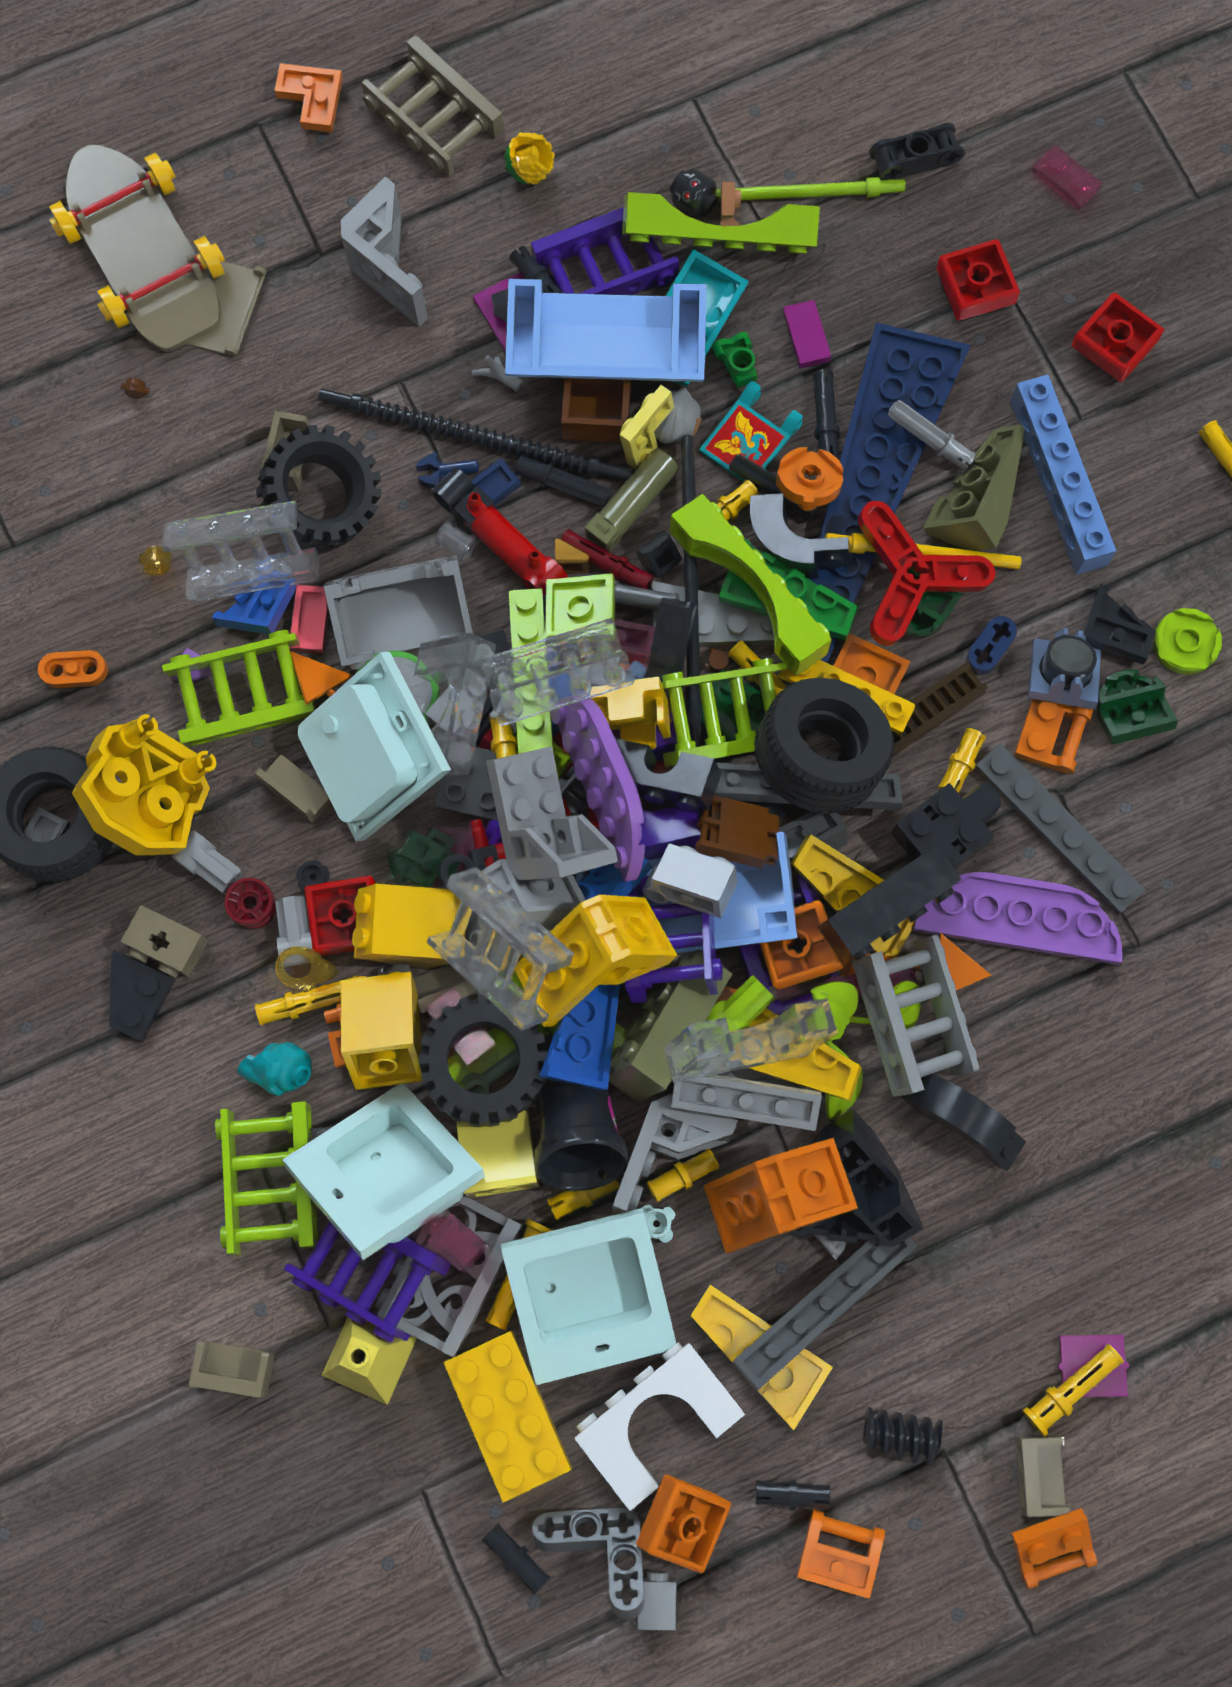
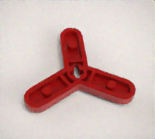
(901, 553)

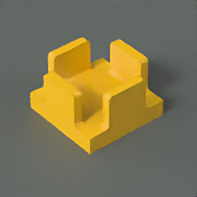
(638, 711)

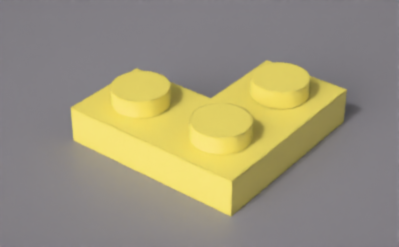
(638, 432)

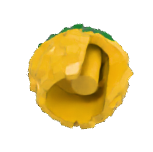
(529, 158)

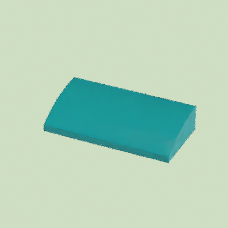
(722, 293)

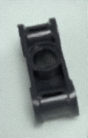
(898, 158)

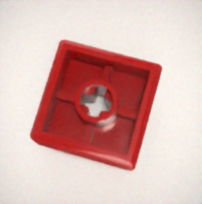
(986, 264)
(1113, 318)
(326, 903)

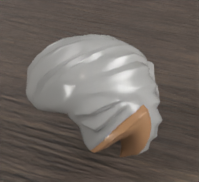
(681, 420)

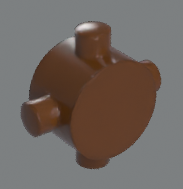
(135, 388)
(717, 661)

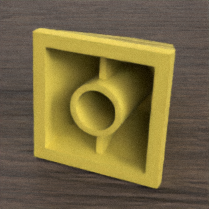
(381, 1368)

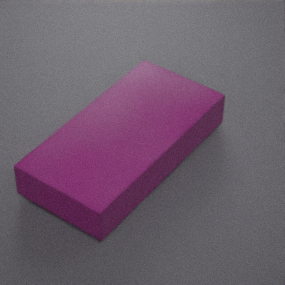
(806, 334)

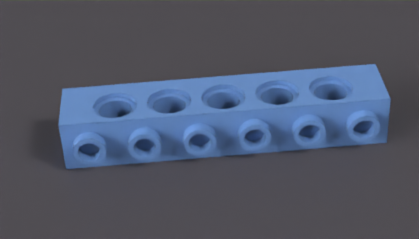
(1062, 475)

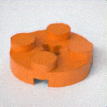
(807, 492)

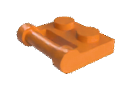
(1042, 730)
(1049, 1540)
(837, 1566)

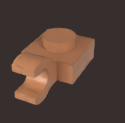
(729, 202)

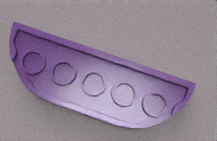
(605, 780)
(1025, 917)

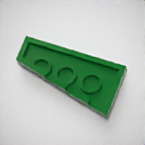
(822, 603)

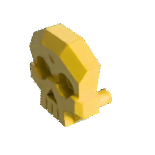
(150, 771)

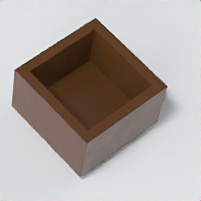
(595, 409)

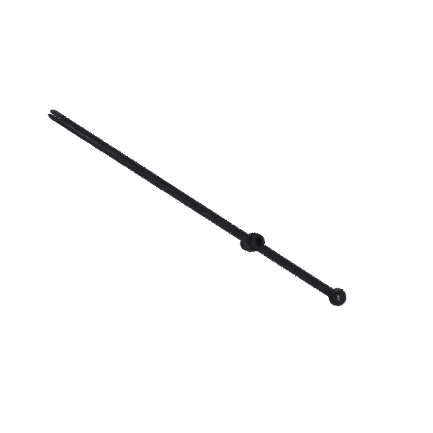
(691, 596)

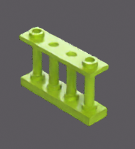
(230, 721)
(716, 743)
(301, 1229)

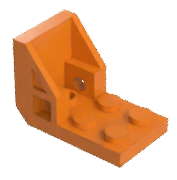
(780, 1195)

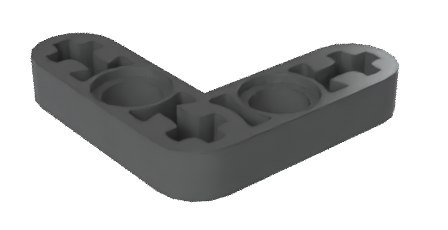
(615, 1543)

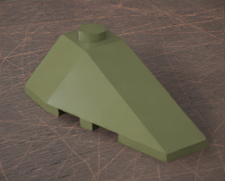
(981, 501)

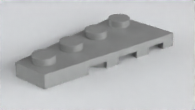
(721, 622)

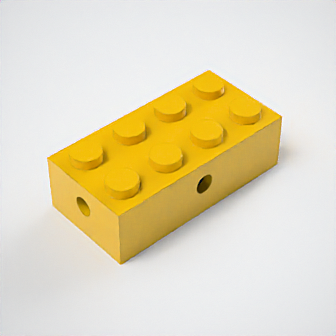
(508, 1416)

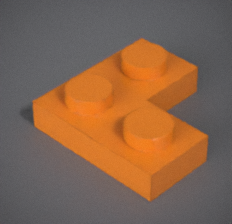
(318, 90)

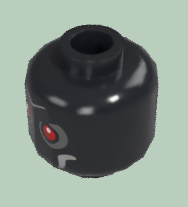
(694, 192)

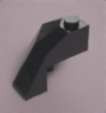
(882, 1199)

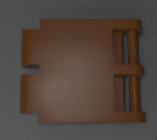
(739, 833)

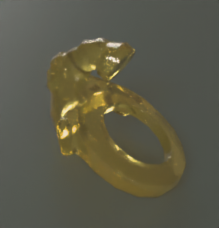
(320, 969)

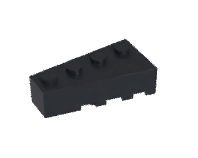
(889, 903)

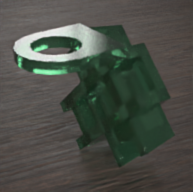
(405, 861)

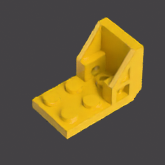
(610, 943)

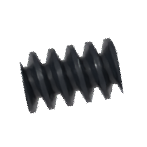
(901, 1435)

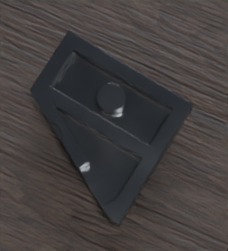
(1117, 629)
(135, 995)

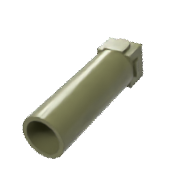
(631, 500)

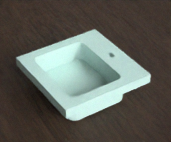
(372, 747)
(388, 1167)
(587, 1291)

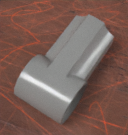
(203, 859)
(293, 928)

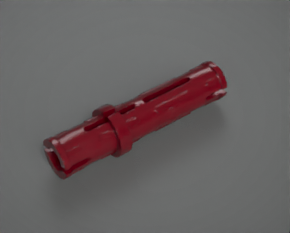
(608, 562)

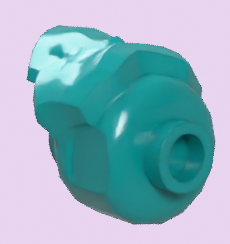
(277, 1068)

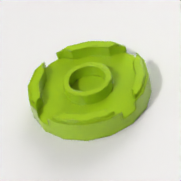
(1187, 641)

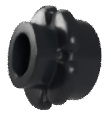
(307, 869)

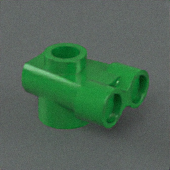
(737, 358)

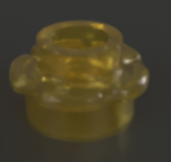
(155, 560)

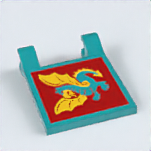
(749, 433)

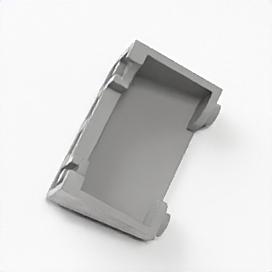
(396, 609)

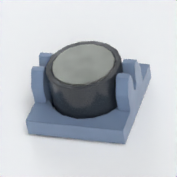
(1065, 670)

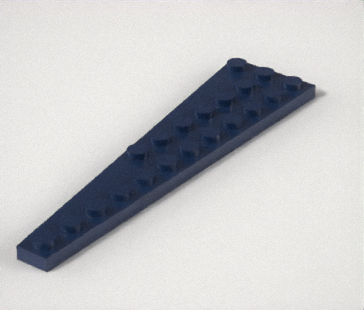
(879, 451)

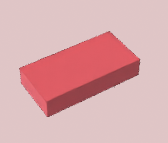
(310, 619)

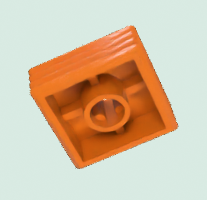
(817, 959)
(683, 1524)

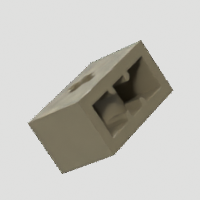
(151, 927)

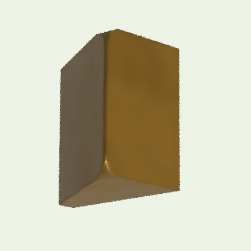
(570, 558)

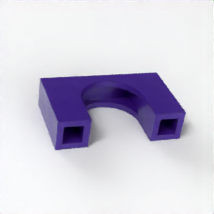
(667, 825)

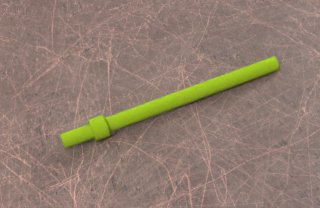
(871, 187)

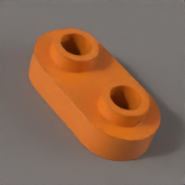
(74, 669)

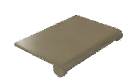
(237, 297)

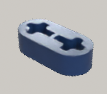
(985, 641)

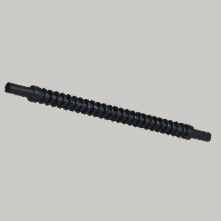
(358, 404)

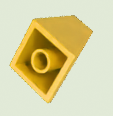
(398, 920)
(381, 1030)

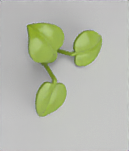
(843, 1004)

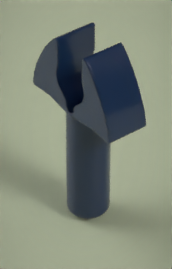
(441, 470)

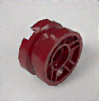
(250, 889)

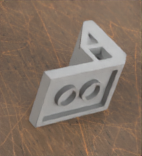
(373, 249)
(533, 820)
(543, 899)
(692, 1135)

